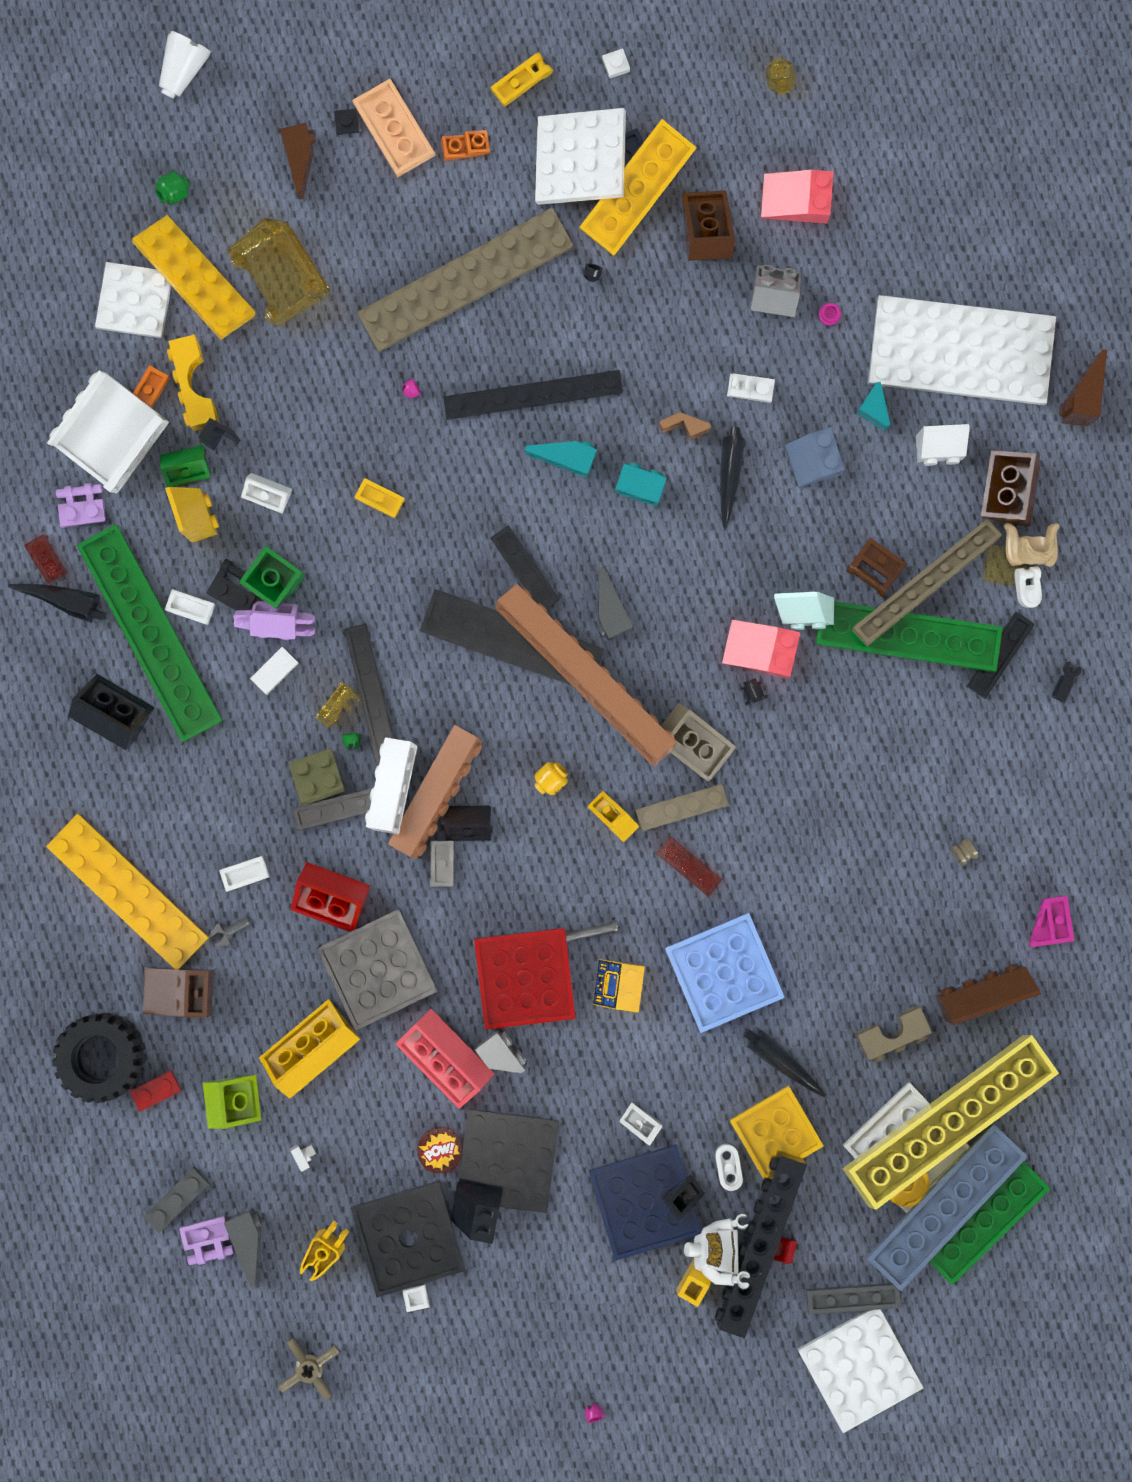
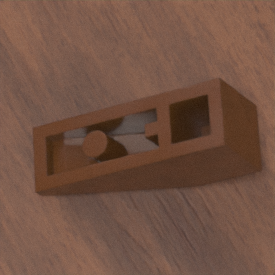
(299, 151)

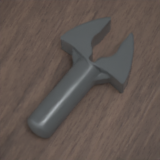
(232, 929)

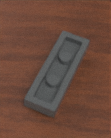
(176, 1199)

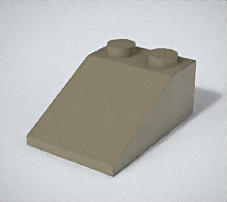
(697, 742)

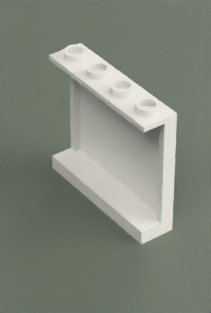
(108, 431)

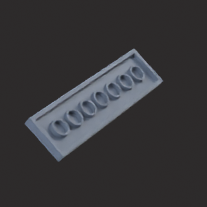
(946, 1207)

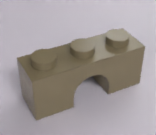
(912, 1028)

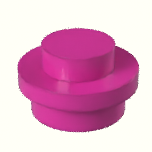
(829, 314)

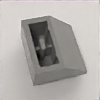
(776, 290)
(499, 1054)

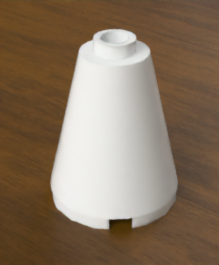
(180, 63)

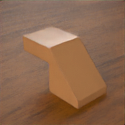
(692, 426)

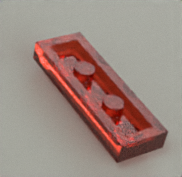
(689, 866)

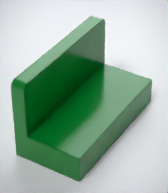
(184, 466)

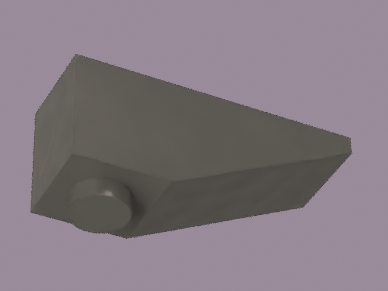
(612, 614)
(246, 1239)

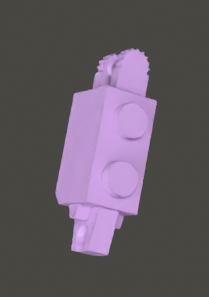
(276, 623)

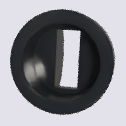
(592, 272)

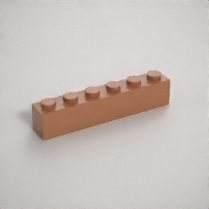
(436, 791)

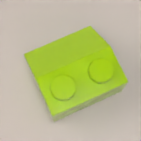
(231, 1102)

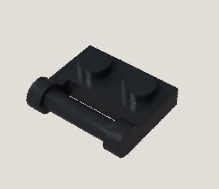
(228, 592)

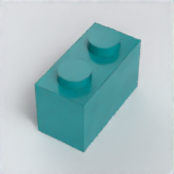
(640, 484)

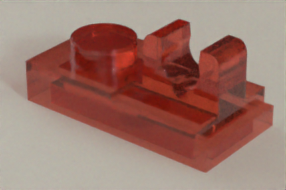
(45, 558)

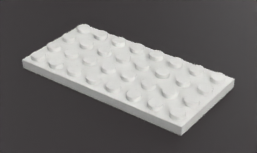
(962, 350)

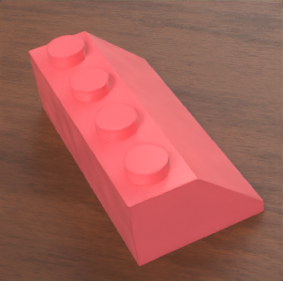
(445, 1059)

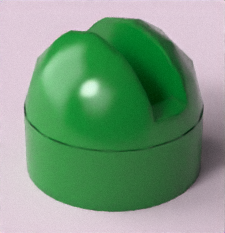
(351, 738)

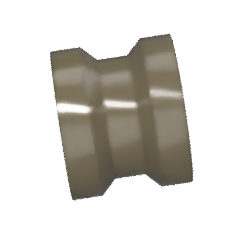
(964, 852)

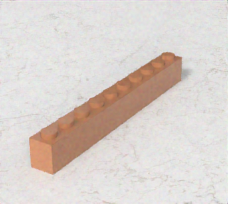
(585, 675)

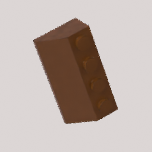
(987, 994)

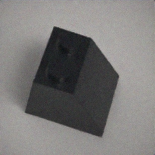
(476, 1211)

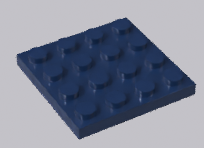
(634, 1205)

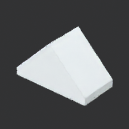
(641, 1123)

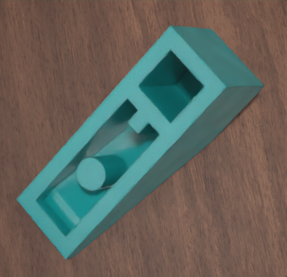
(570, 456)

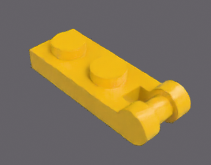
(521, 79)

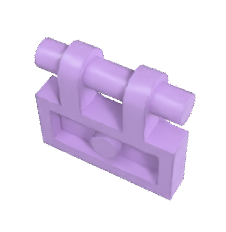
(82, 512)
(203, 1234)

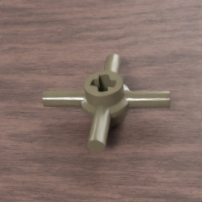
(309, 1360)

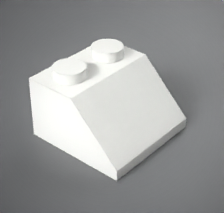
(942, 444)

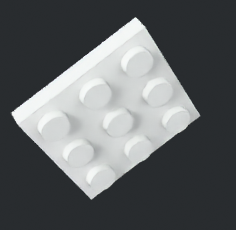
(133, 300)

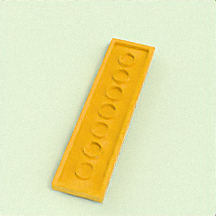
(127, 892)

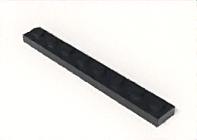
(532, 394)

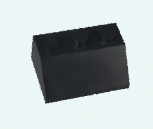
(110, 711)

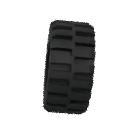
(69, 1063)

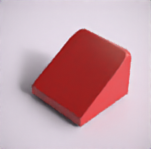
(785, 1250)

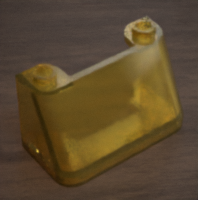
(279, 269)

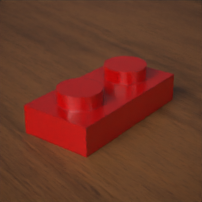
(155, 1090)

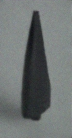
(730, 471)
(71, 601)
(781, 1060)

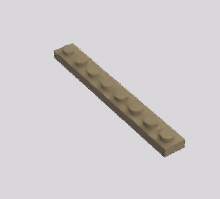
(926, 582)

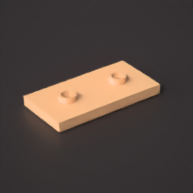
(393, 128)

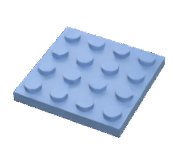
(724, 972)

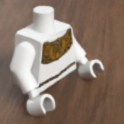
(717, 1252)

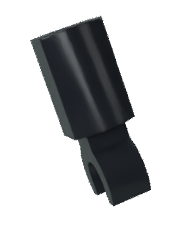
(1065, 683)

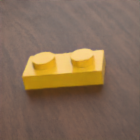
(379, 498)

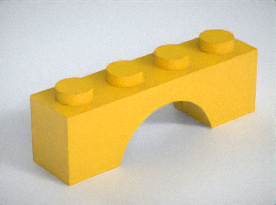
(186, 356)

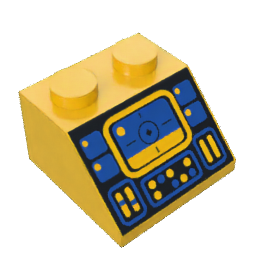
(618, 985)

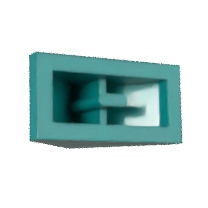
(875, 408)

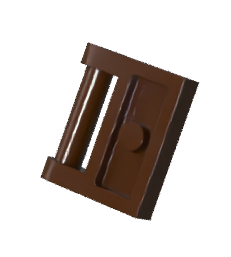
(879, 560)

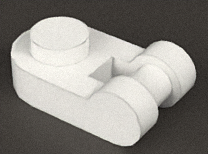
(1030, 595)

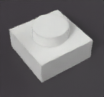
(616, 63)

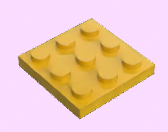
(773, 1126)

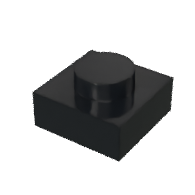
(346, 121)

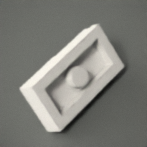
(751, 388)
(302, 1156)

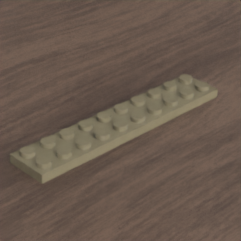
(465, 279)

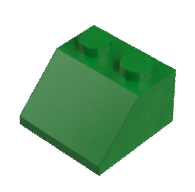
(272, 578)

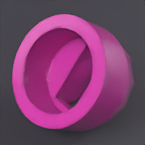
(411, 389)
(594, 1414)

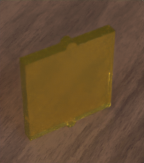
(998, 567)

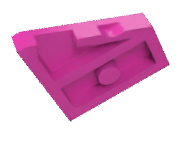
(1052, 923)

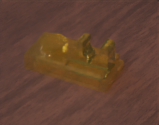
(331, 710)

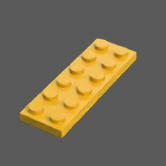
(644, 181)
(193, 277)

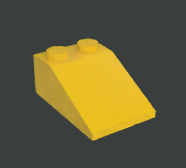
(192, 512)

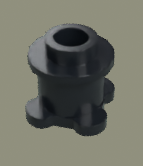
(753, 691)

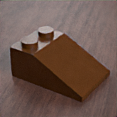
(708, 225)
(1085, 399)

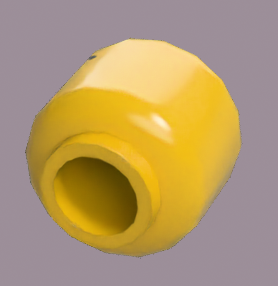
(551, 778)

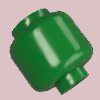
(172, 188)

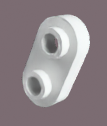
(728, 1166)

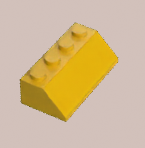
(308, 1049)

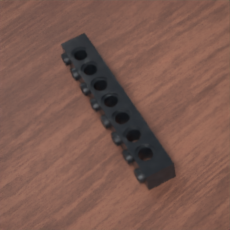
(783, 1163)

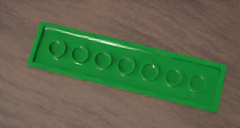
(918, 638)

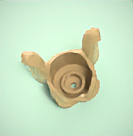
(1031, 549)

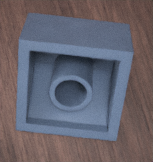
(815, 457)

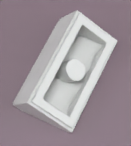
(266, 492)

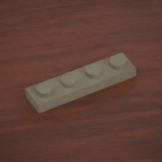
(681, 807)

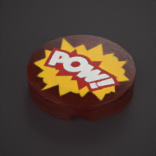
(439, 1150)

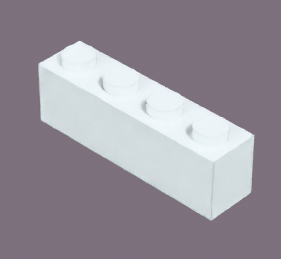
(391, 786)

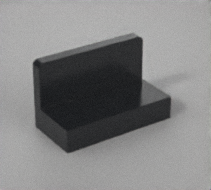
(214, 432)
(468, 823)

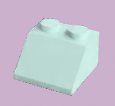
(805, 609)

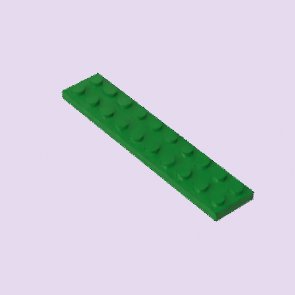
(149, 633)

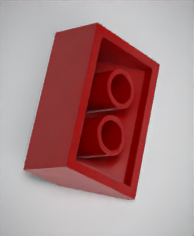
(329, 897)

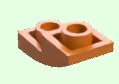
(465, 146)

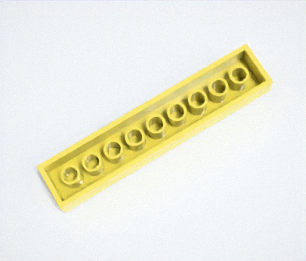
(950, 1121)

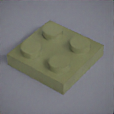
(316, 777)

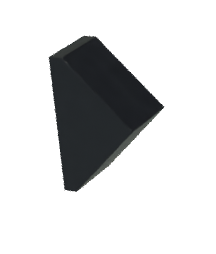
(683, 1197)

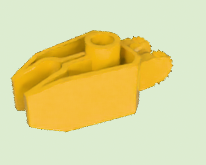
(324, 1248)

